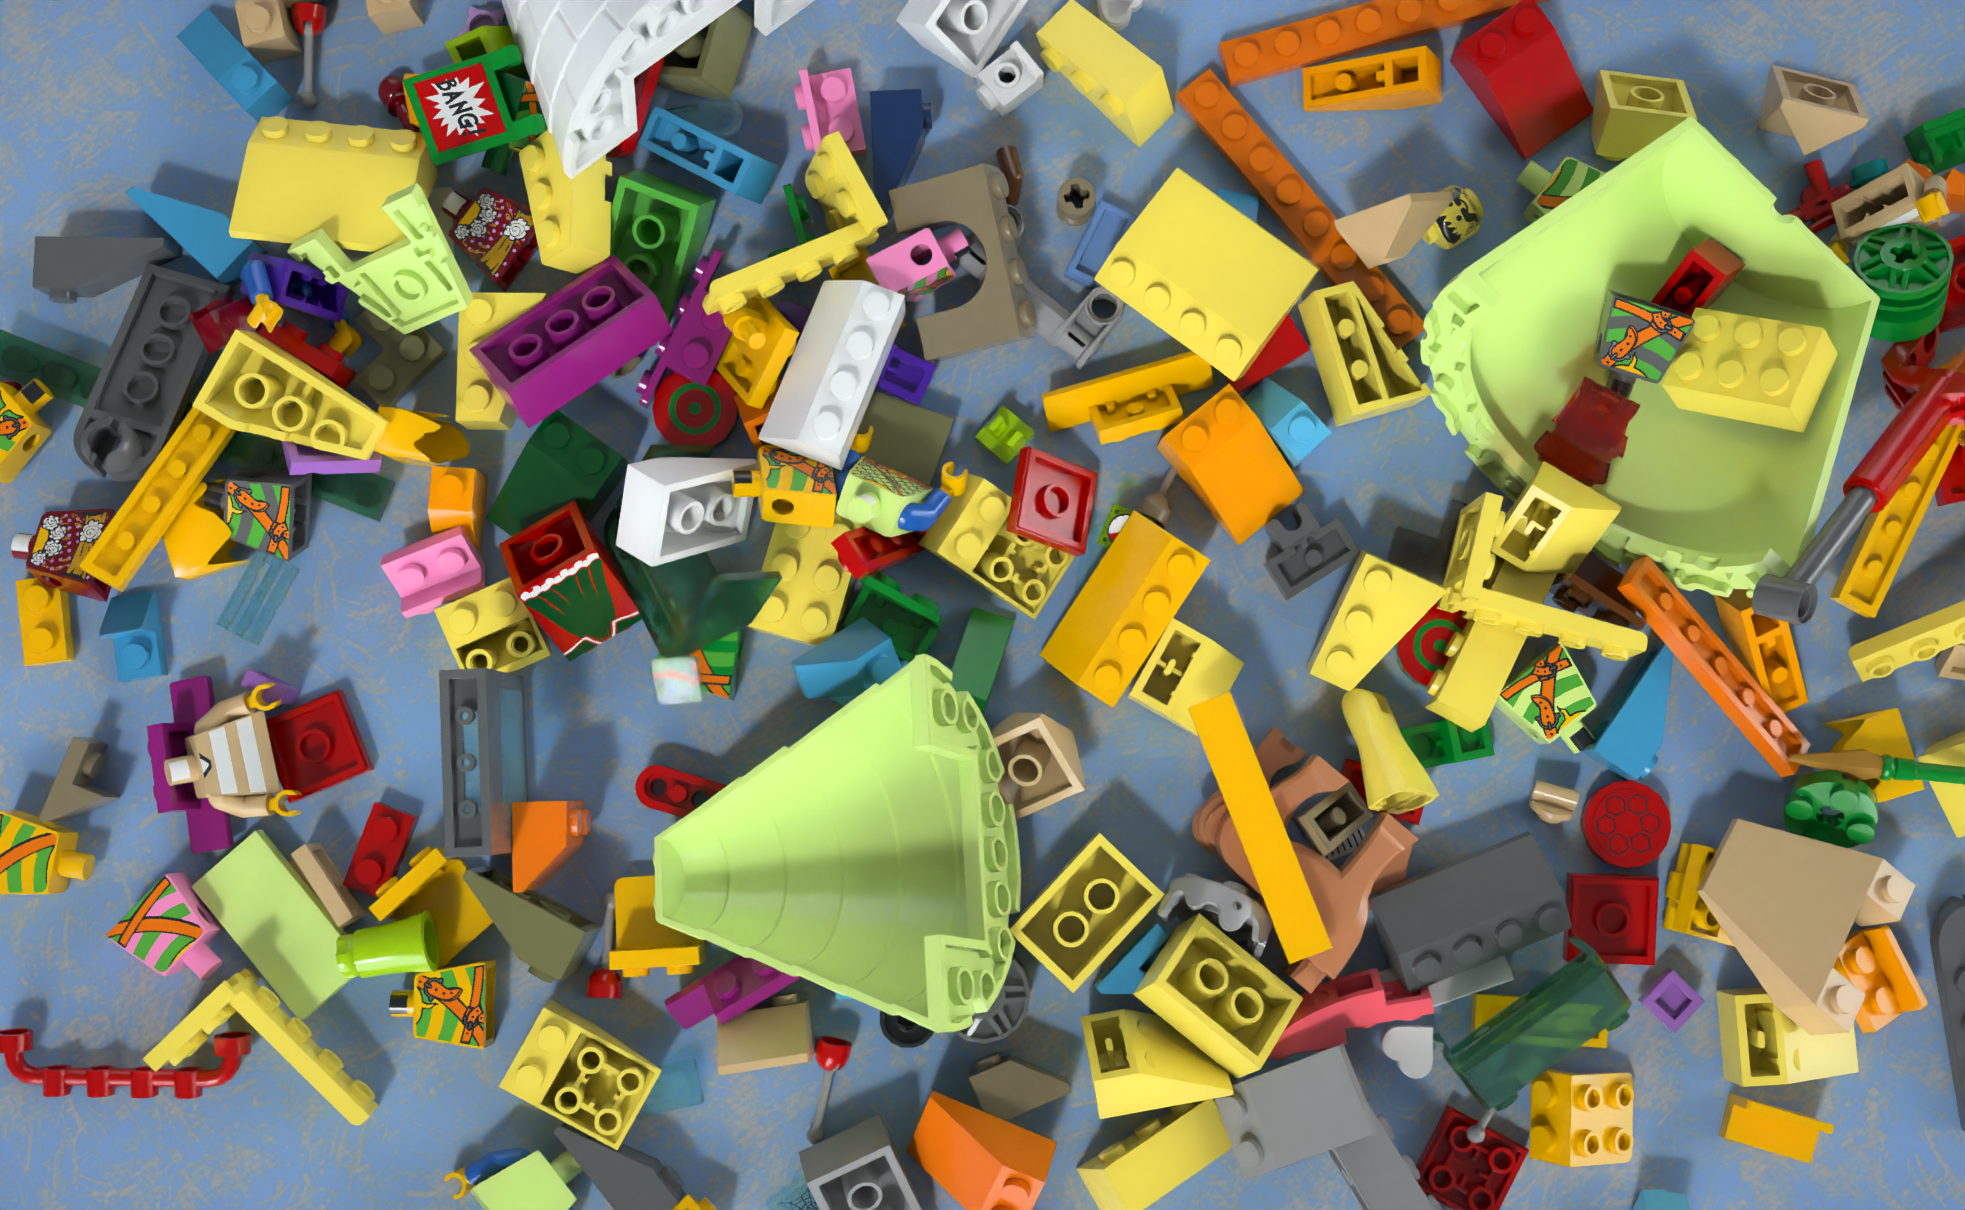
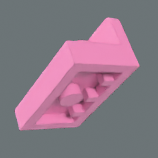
(830, 108)
(435, 571)

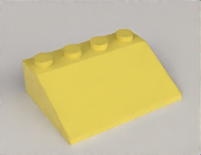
(327, 178)
(1206, 274)

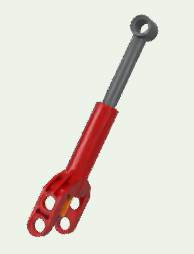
(1927, 404)

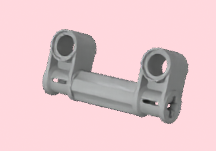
(1053, 321)

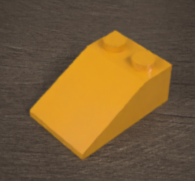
(1231, 464)

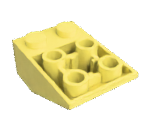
(976, 544)
(1770, 1049)
(1146, 1064)
(581, 1075)

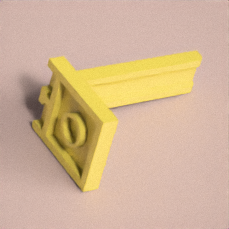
(850, 216)
(1472, 563)
(1909, 643)
(286, 1035)

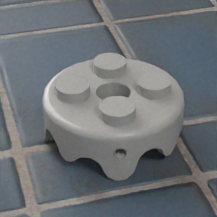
(1221, 904)

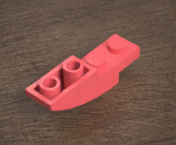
(1347, 1003)

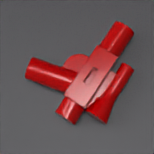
(1817, 198)

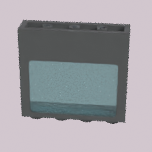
(481, 759)

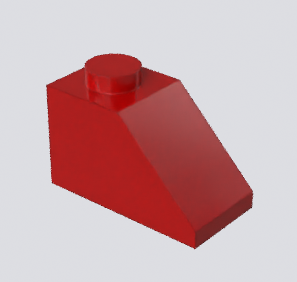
(1699, 278)

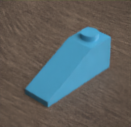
(234, 67)
(708, 155)
(201, 233)
(1636, 720)

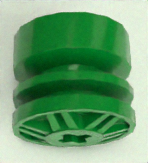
(1911, 276)

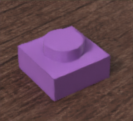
(281, 690)
(1671, 1000)

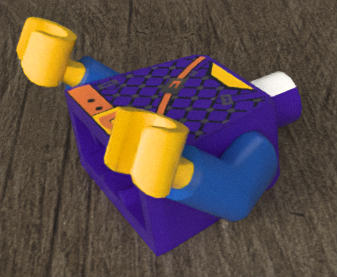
(287, 284)

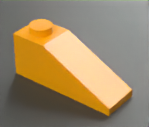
(1374, 82)
(1763, 649)

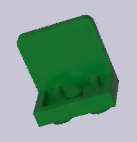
(907, 621)

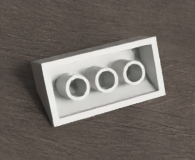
(960, 30)
(834, 370)

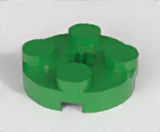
(1819, 789)

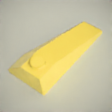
(281, 397)

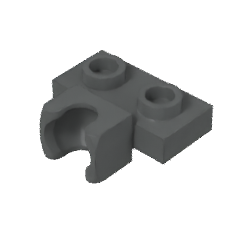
(1308, 551)

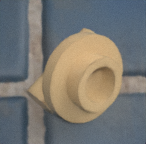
(1553, 802)

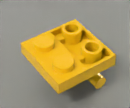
(756, 349)
(1685, 908)

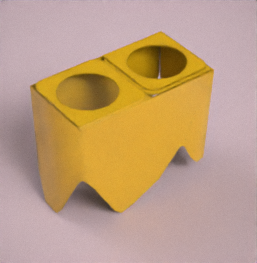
(420, 439)
(199, 539)
(1880, 734)

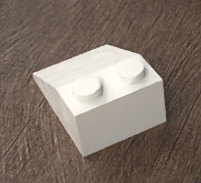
(682, 507)

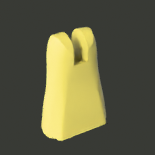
(1389, 768)

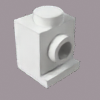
(1008, 96)

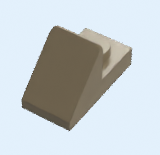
(72, 789)

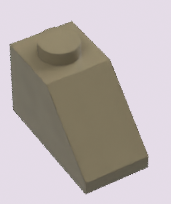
(1332, 818)
(1014, 1086)

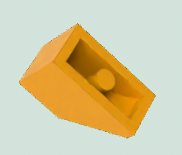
(458, 499)

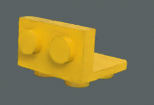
(435, 886)
(643, 940)
(1581, 1118)

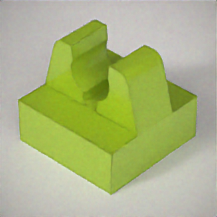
(1004, 435)

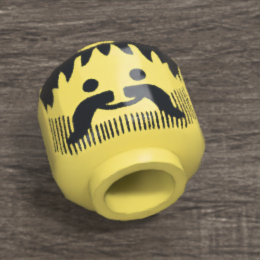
(1457, 221)

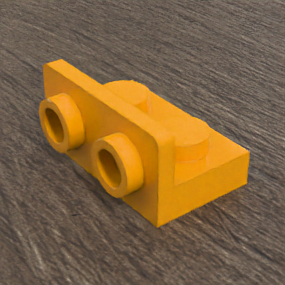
(1880, 970)

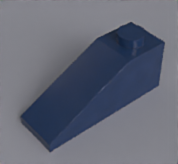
(897, 139)

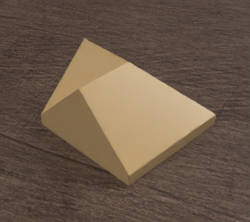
(1810, 108)
(1393, 227)
(1037, 762)

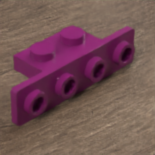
(696, 341)
(207, 826)
(727, 991)

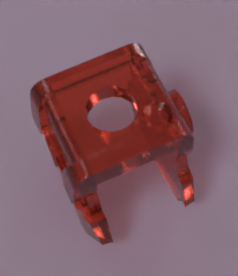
(1588, 433)

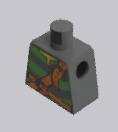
(1638, 340)
(265, 509)

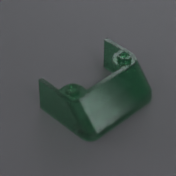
(686, 599)
(1538, 1029)

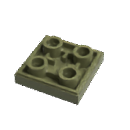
(905, 436)

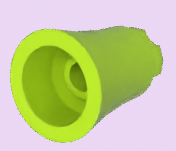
(390, 948)

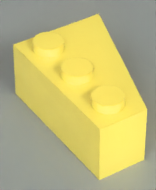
(1107, 71)
(567, 213)
(1356, 357)
(477, 399)
(1370, 619)
(1156, 1157)

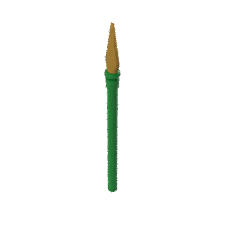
(1865, 765)

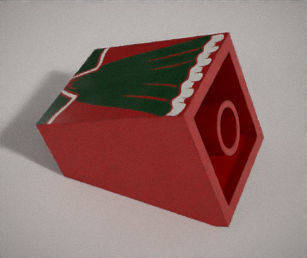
(569, 581)

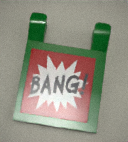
(465, 109)

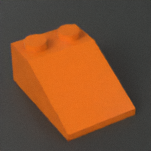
(980, 1156)

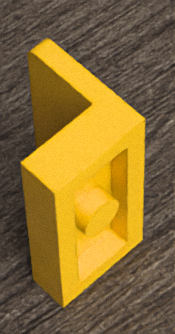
(1771, 1128)

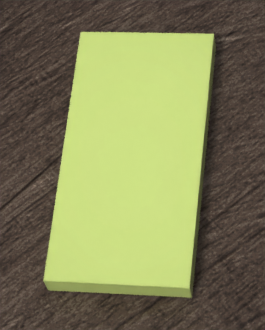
(276, 922)

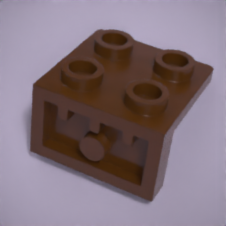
(1595, 594)

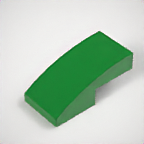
(1447, 743)

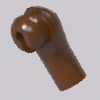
(1011, 168)

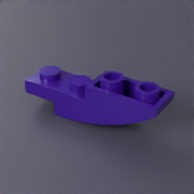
(902, 374)

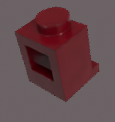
(220, 319)

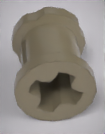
(1085, 192)

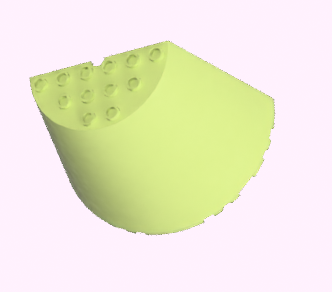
(1696, 489)

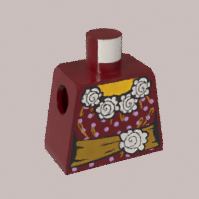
(493, 233)
(61, 546)

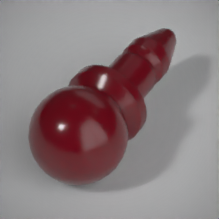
(393, 97)

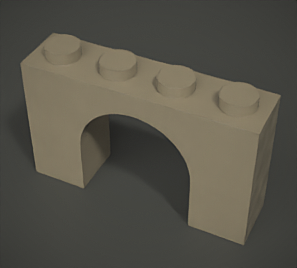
(1000, 308)

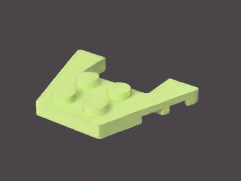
(405, 282)

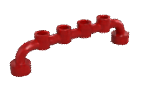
(143, 1080)

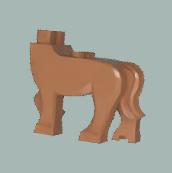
(1337, 893)

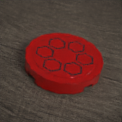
(1625, 824)

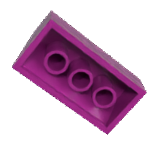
(572, 340)

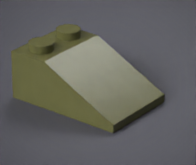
(710, 58)
(536, 927)

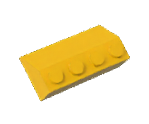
(1124, 608)

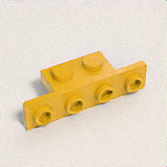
(1129, 399)

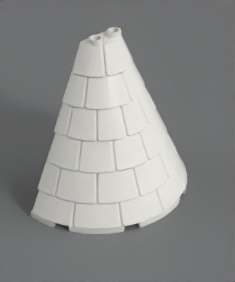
(591, 50)

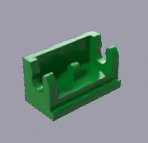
(1939, 142)

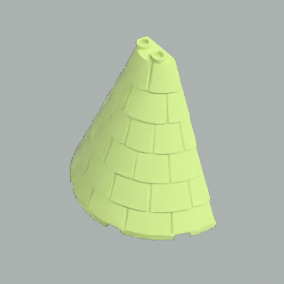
(863, 856)

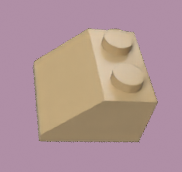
(767, 1036)

